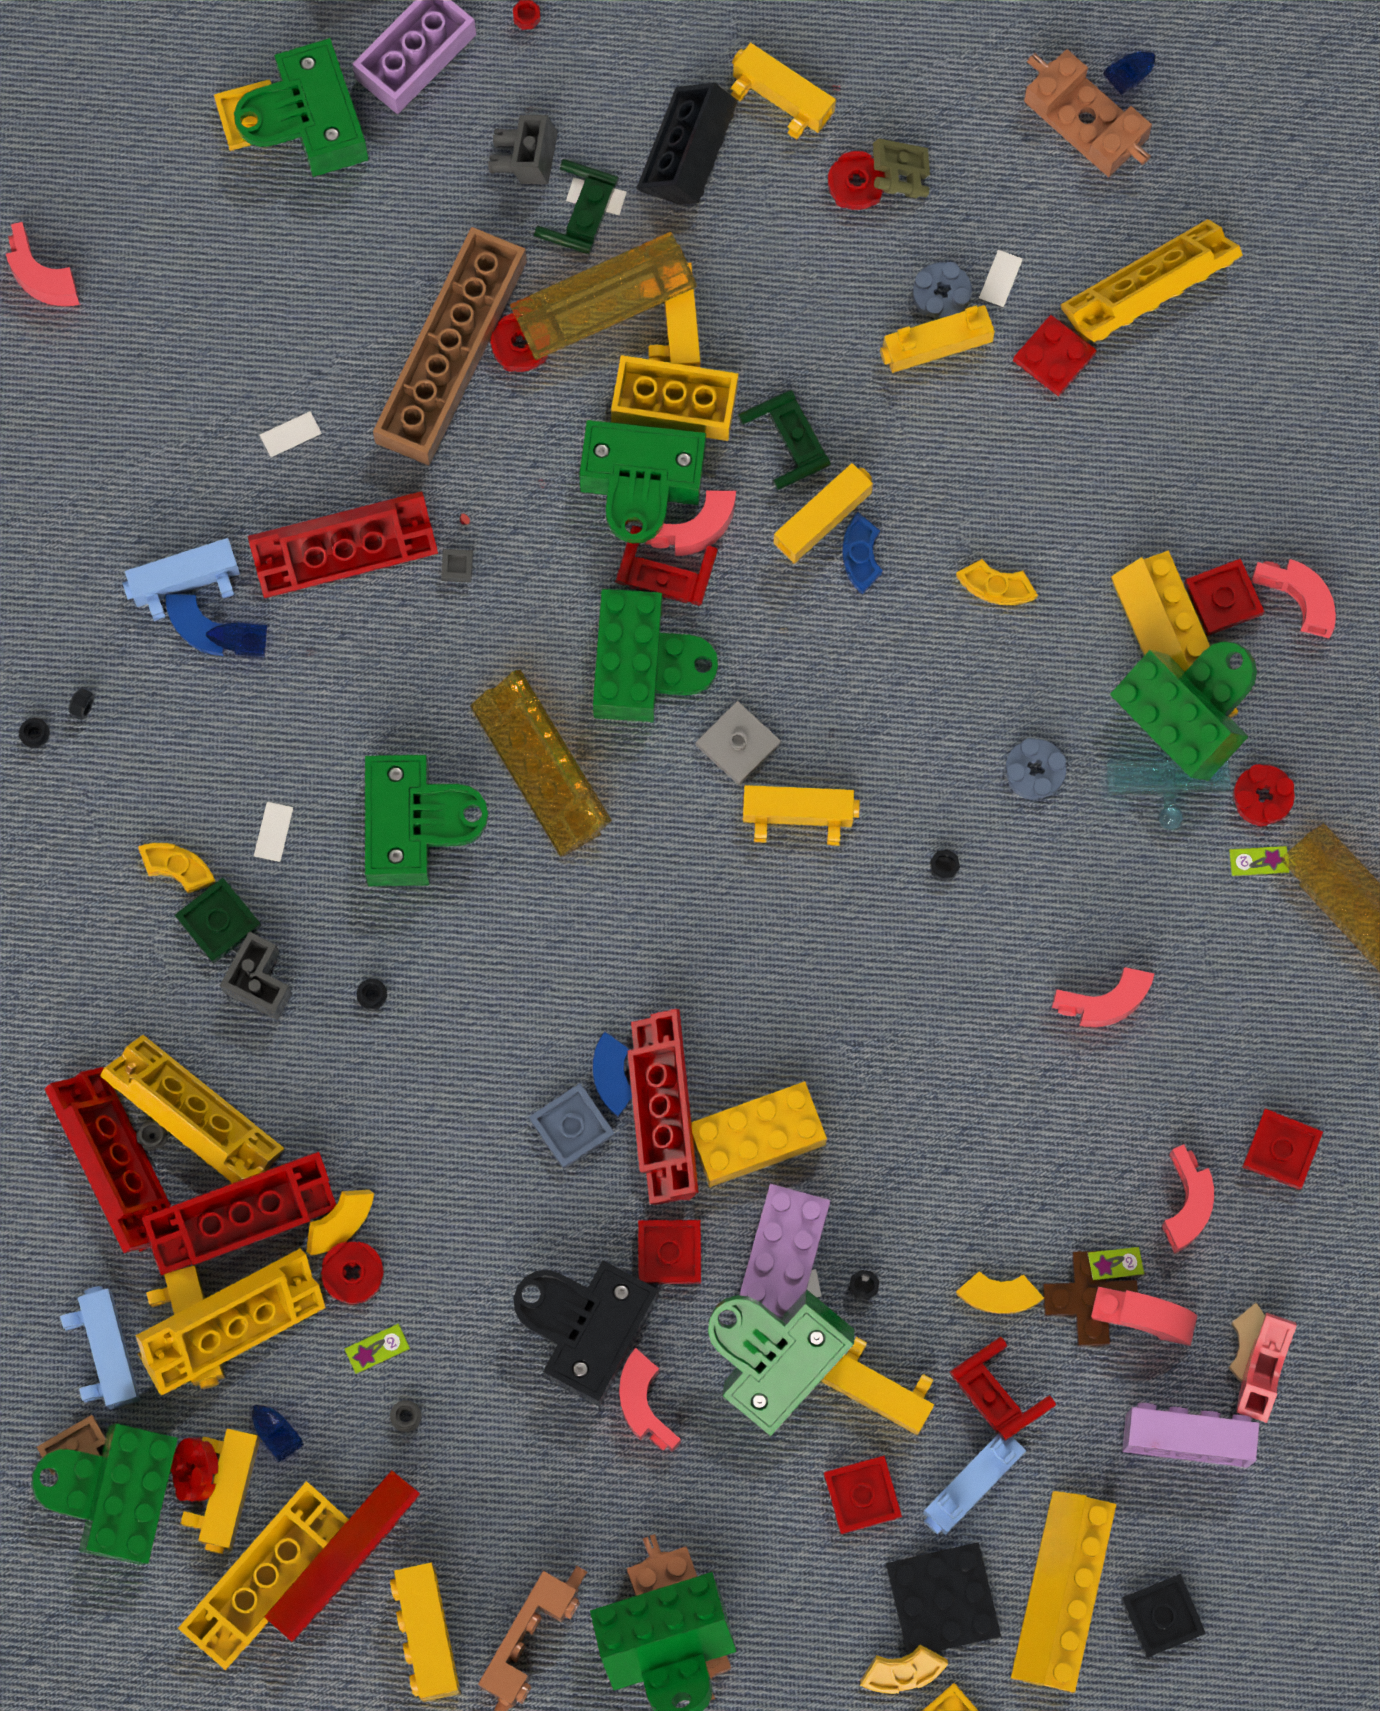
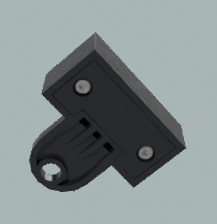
(588, 1325)

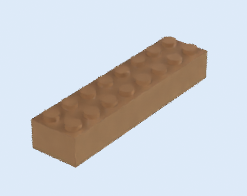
(450, 346)

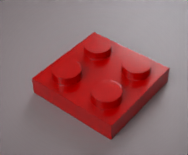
(1054, 355)
(1224, 597)
(1282, 1149)
(669, 1251)
(862, 1495)

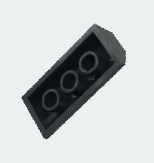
(687, 143)

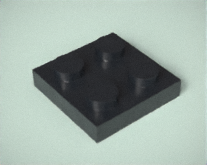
(1163, 1616)

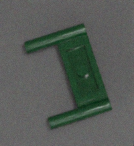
(588, 209)
(795, 433)

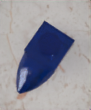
(1130, 70)
(240, 637)
(275, 1432)

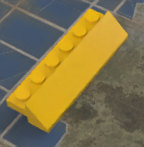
(1150, 281)
(1161, 610)
(191, 1111)
(230, 1322)
(1063, 1591)
(238, 1602)

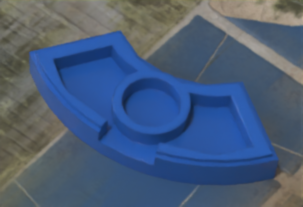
(858, 553)
(191, 623)
(610, 1075)

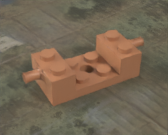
(1064, 93)
(664, 1570)
(550, 1597)

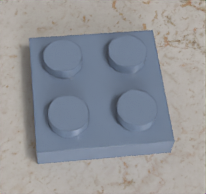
(571, 1126)

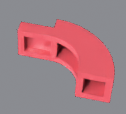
(42, 283)
(703, 529)
(1306, 589)
(1108, 1008)
(1198, 1203)
(1146, 1313)
(1264, 1367)
(633, 1391)

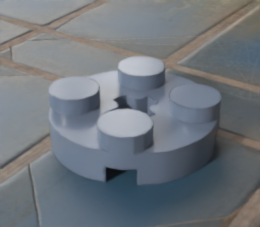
(946, 275)
(1032, 752)

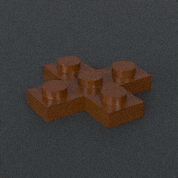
(1079, 1298)

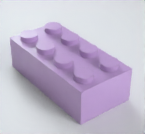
(413, 51)
(784, 1248)
(1191, 1436)

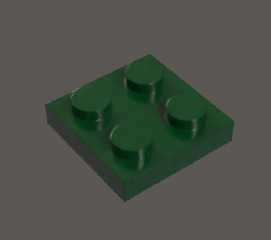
(218, 920)

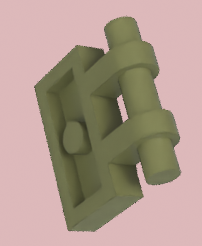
(901, 159)

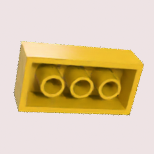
(674, 397)
(757, 1134)
(426, 1632)

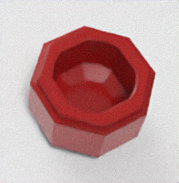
(526, 14)

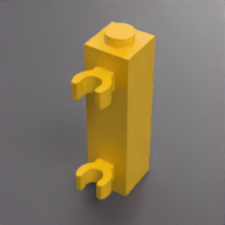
(783, 88)
(681, 332)
(937, 338)
(823, 512)
(799, 807)
(184, 1291)
(880, 1393)
(227, 1501)

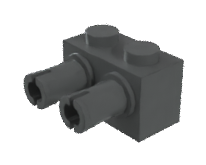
(532, 153)

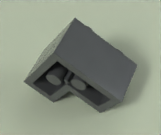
(249, 978)

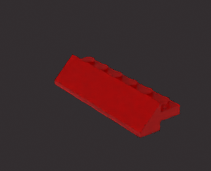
(342, 544)
(662, 1108)
(109, 1154)
(239, 1213)
(342, 1556)

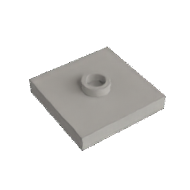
(738, 743)

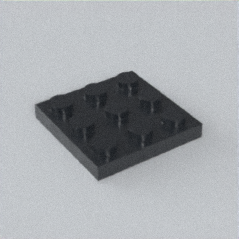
(943, 1599)

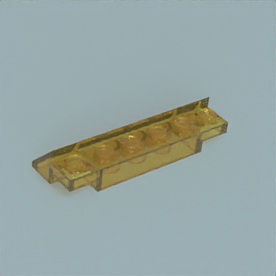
(603, 295)
(541, 763)
(1339, 888)

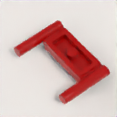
(665, 579)
(991, 1397)

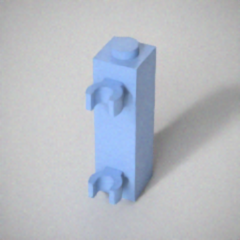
(180, 574)
(107, 1347)
(972, 1484)

